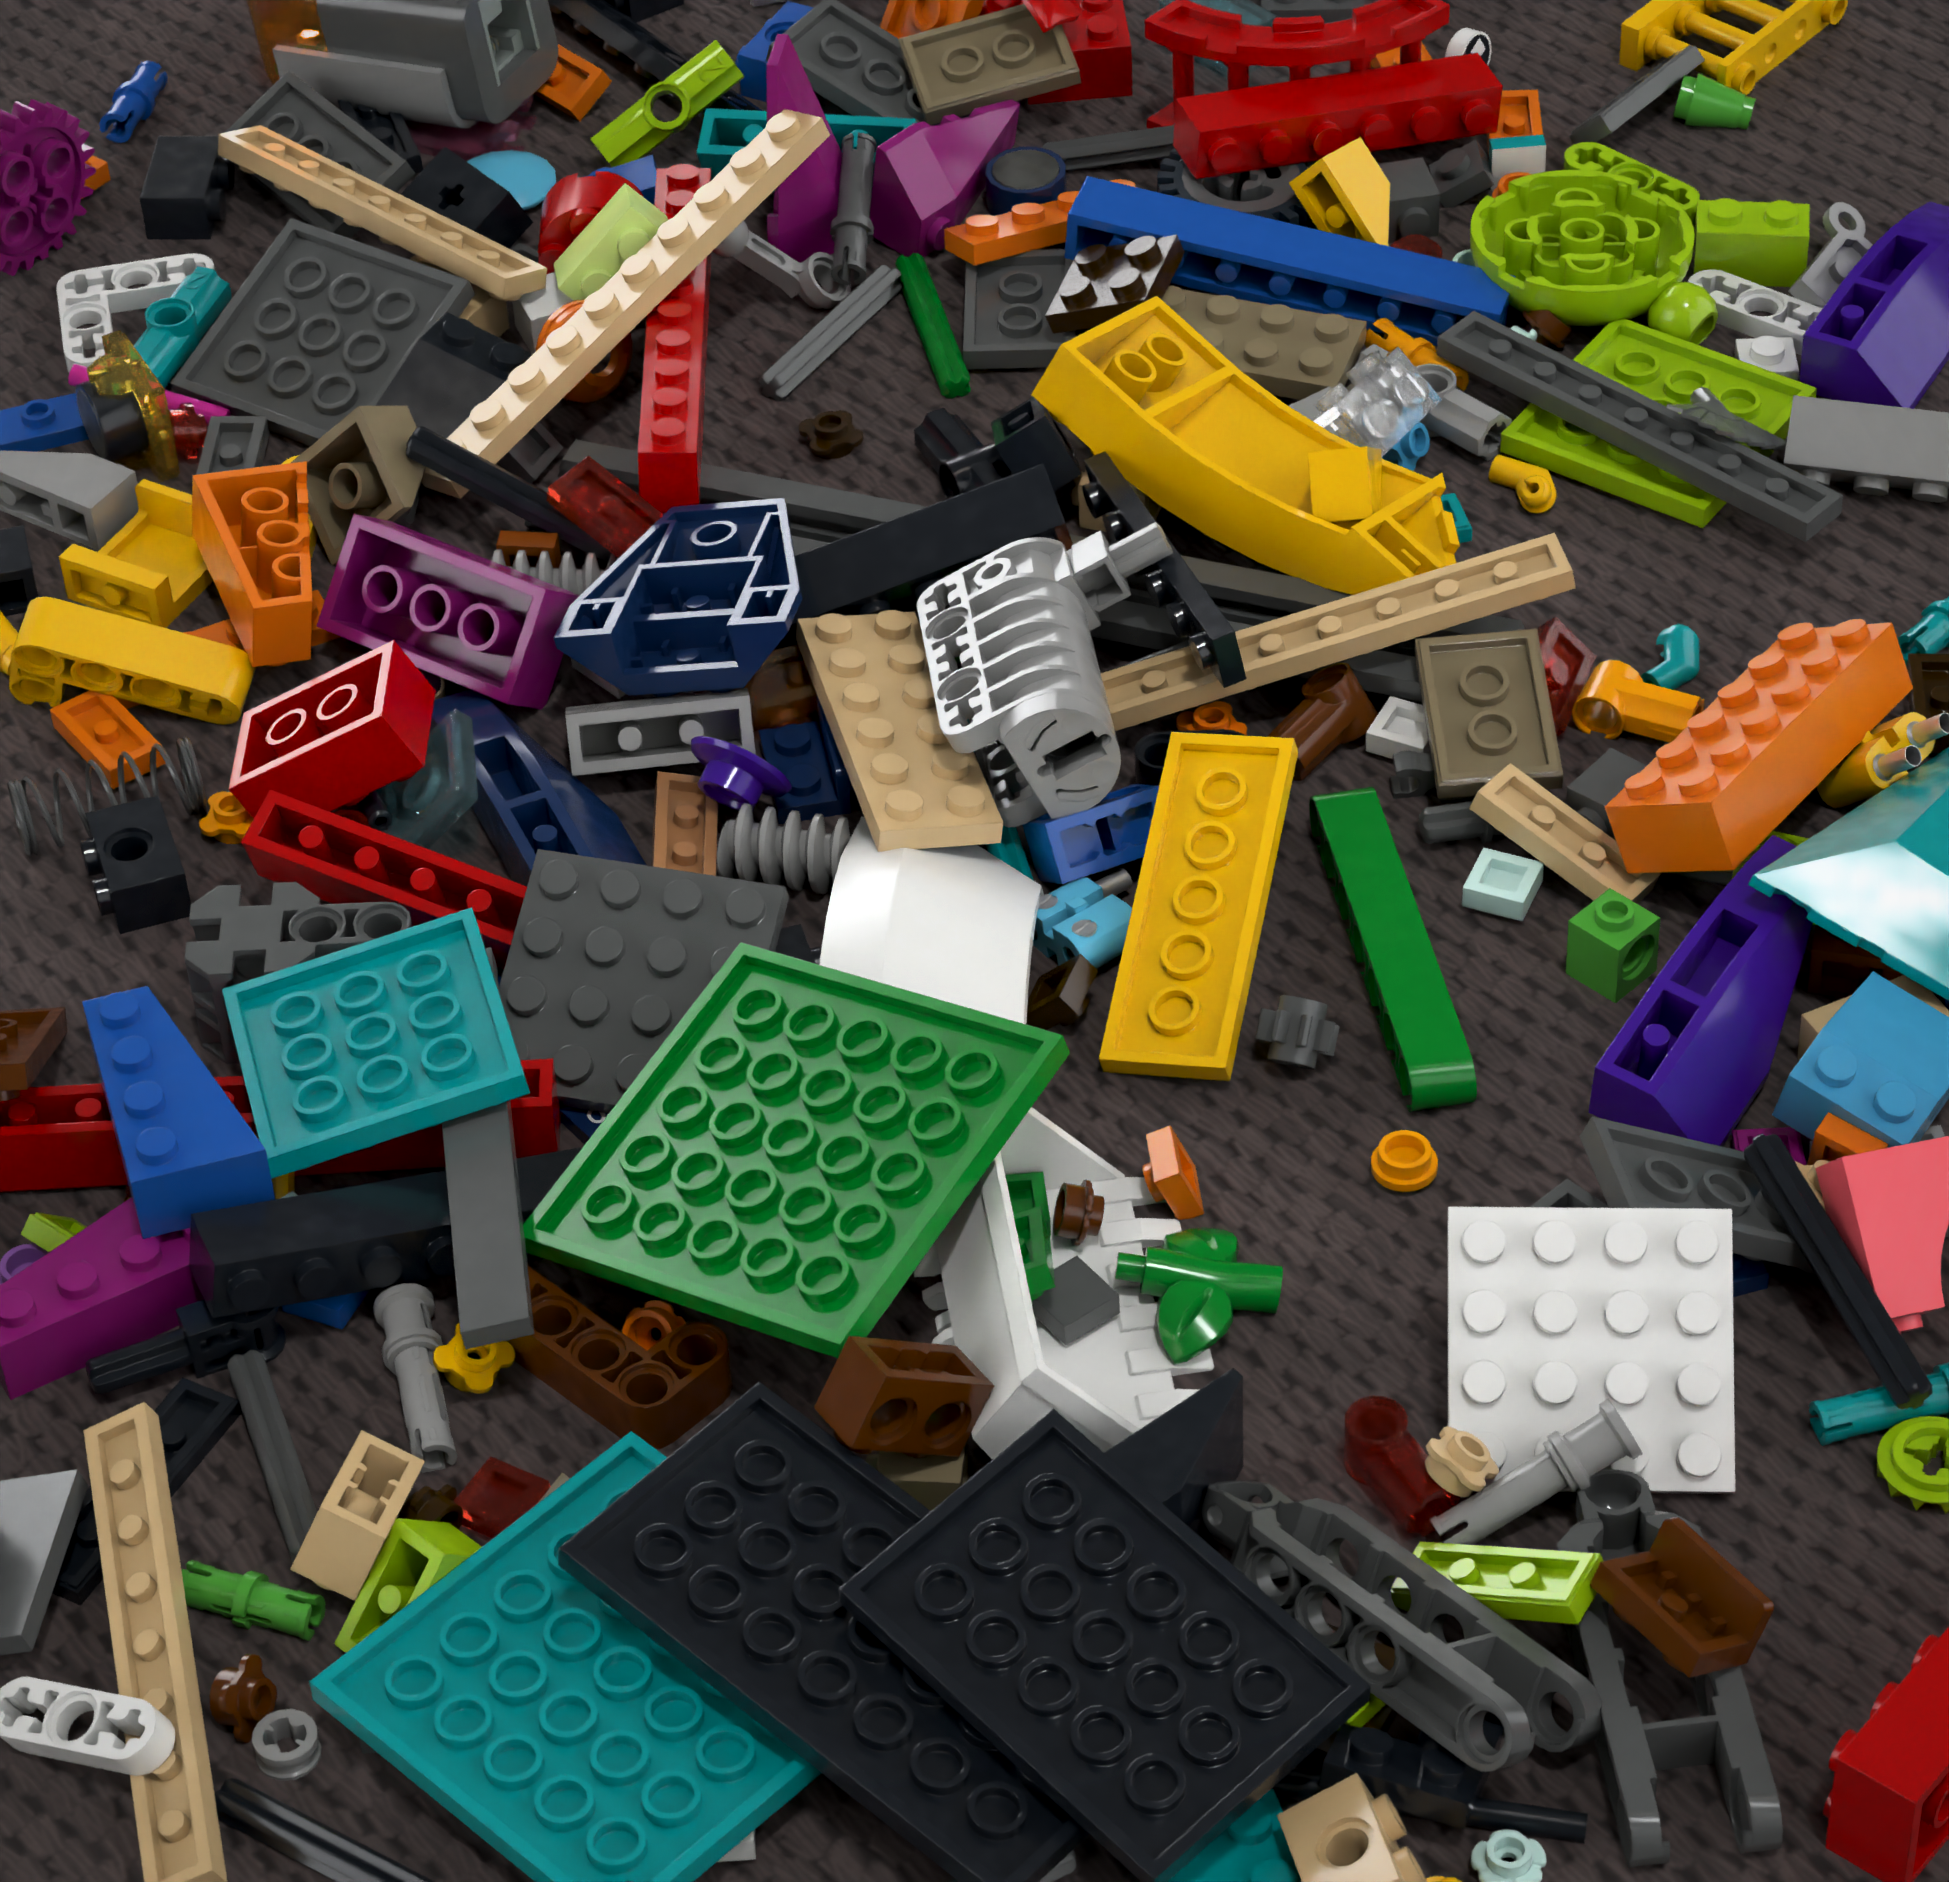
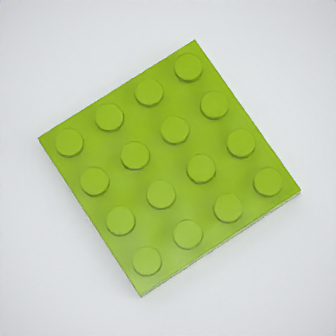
(1668, 373)

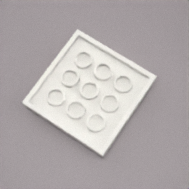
(1590, 1309)

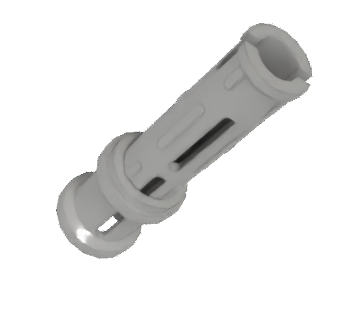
(408, 1353)
(1566, 1462)

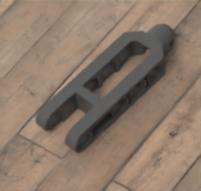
(1619, 1521)
(1432, 1682)

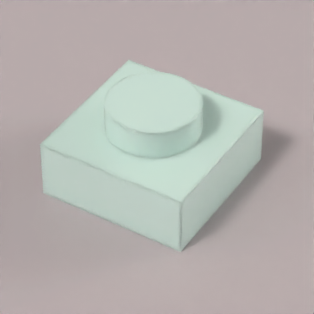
(1502, 884)

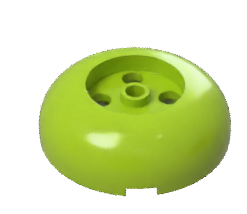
(1581, 245)

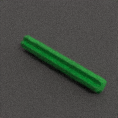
(933, 327)

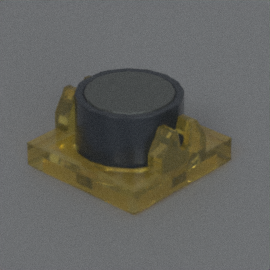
(127, 410)

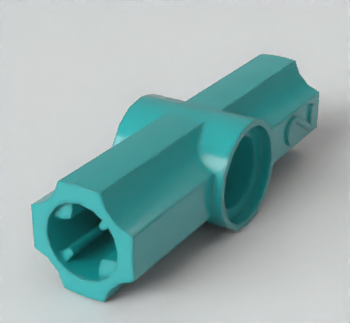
(181, 321)

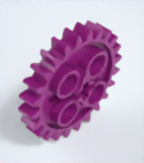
(39, 181)

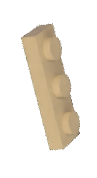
(1558, 836)

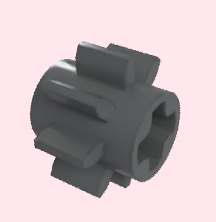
(1297, 1032)

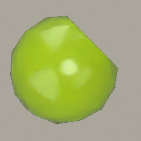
(1684, 312)

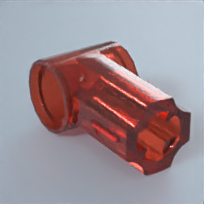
(1392, 1463)

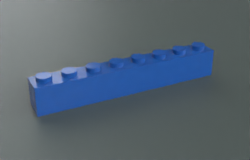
(1288, 262)

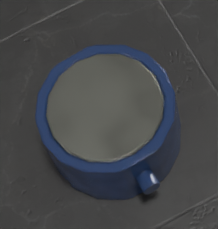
(1023, 177)

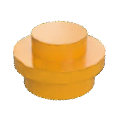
(1404, 1161)

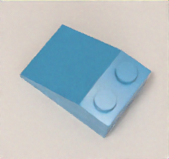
(1873, 1066)

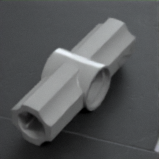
(1457, 414)

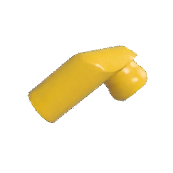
(1531, 482)

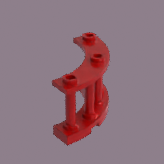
(1291, 42)

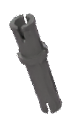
(852, 226)

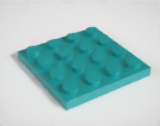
(373, 1042)

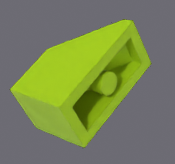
(407, 1565)

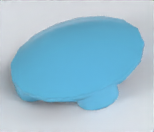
(520, 173)

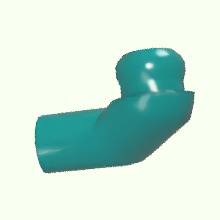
(1680, 658)

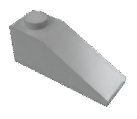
(68, 493)

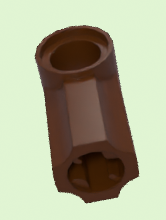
(1330, 715)

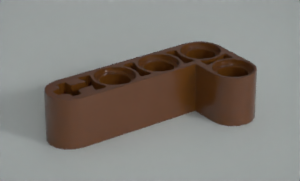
(617, 1380)

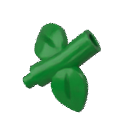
(1199, 1287)

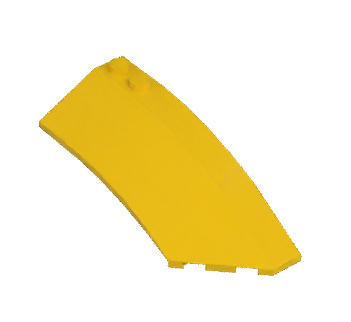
(1233, 454)

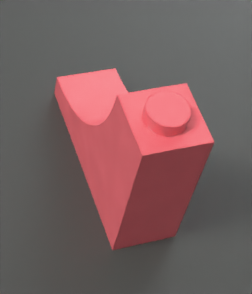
(1894, 1222)

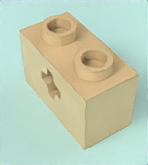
(357, 1515)

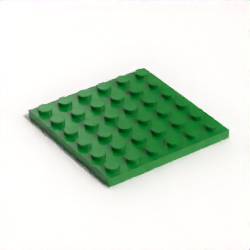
(794, 1148)

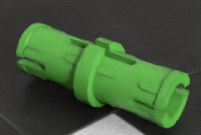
(252, 1600)

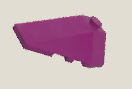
(935, 175)
(810, 194)

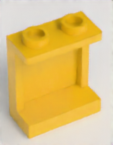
(147, 567)

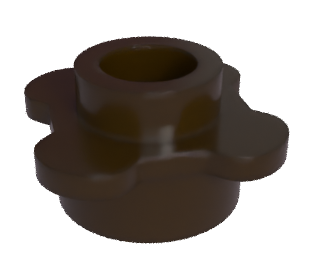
(831, 434)
(433, 1506)

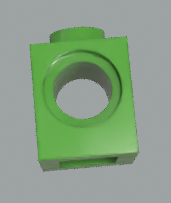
(1612, 945)

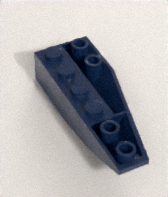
(530, 797)

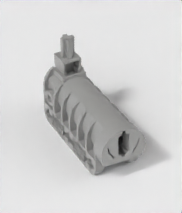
(1032, 667)

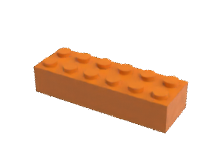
(1759, 748)

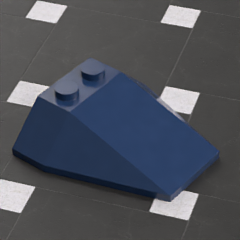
(690, 601)

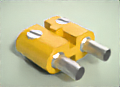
(1882, 758)

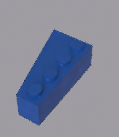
(170, 1117)

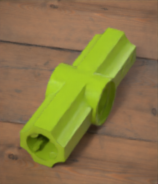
(695, 83)

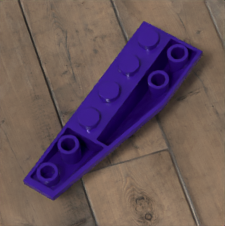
(1887, 320)
(1710, 1016)

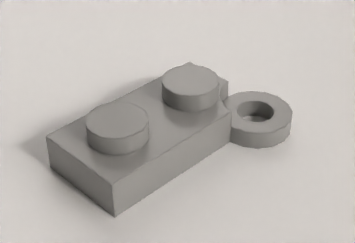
(1835, 258)

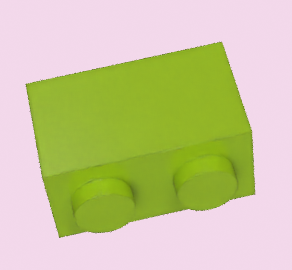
(1753, 239)

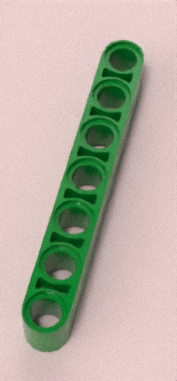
(1394, 945)

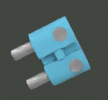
(1084, 919)

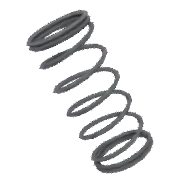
(190, 770)

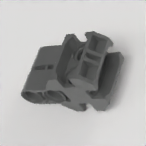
(252, 941)

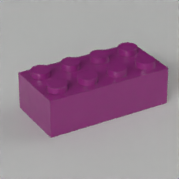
(447, 611)

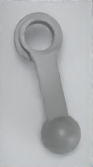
(783, 270)

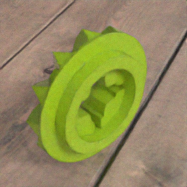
(1906, 1451)

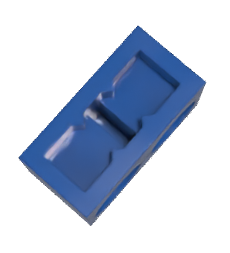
(1094, 838)

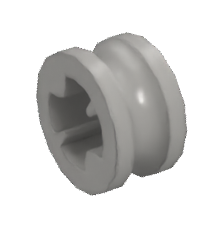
(290, 1764)

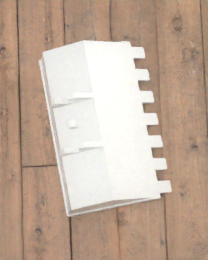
(1100, 1382)

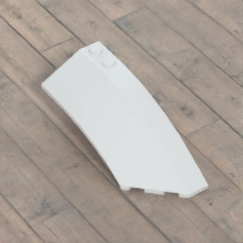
(934, 923)

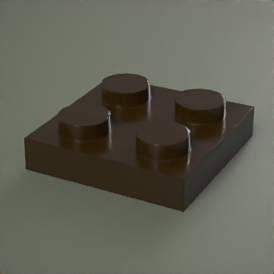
(1113, 280)

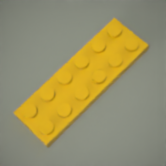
(1199, 906)

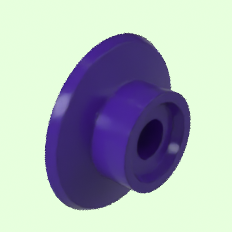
(736, 774)

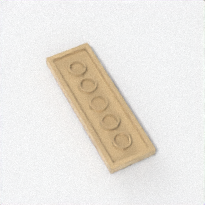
(889, 735)

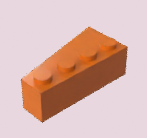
(259, 556)

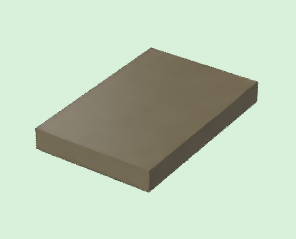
(986, 62)
(1486, 710)

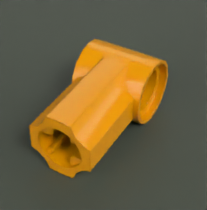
(1620, 701)

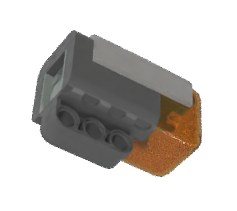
(412, 56)

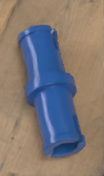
(133, 102)

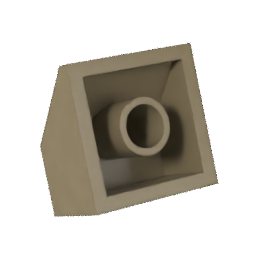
(361, 471)

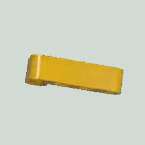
(126, 659)

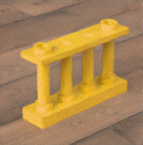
(1660, 23)

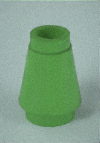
(1712, 104)

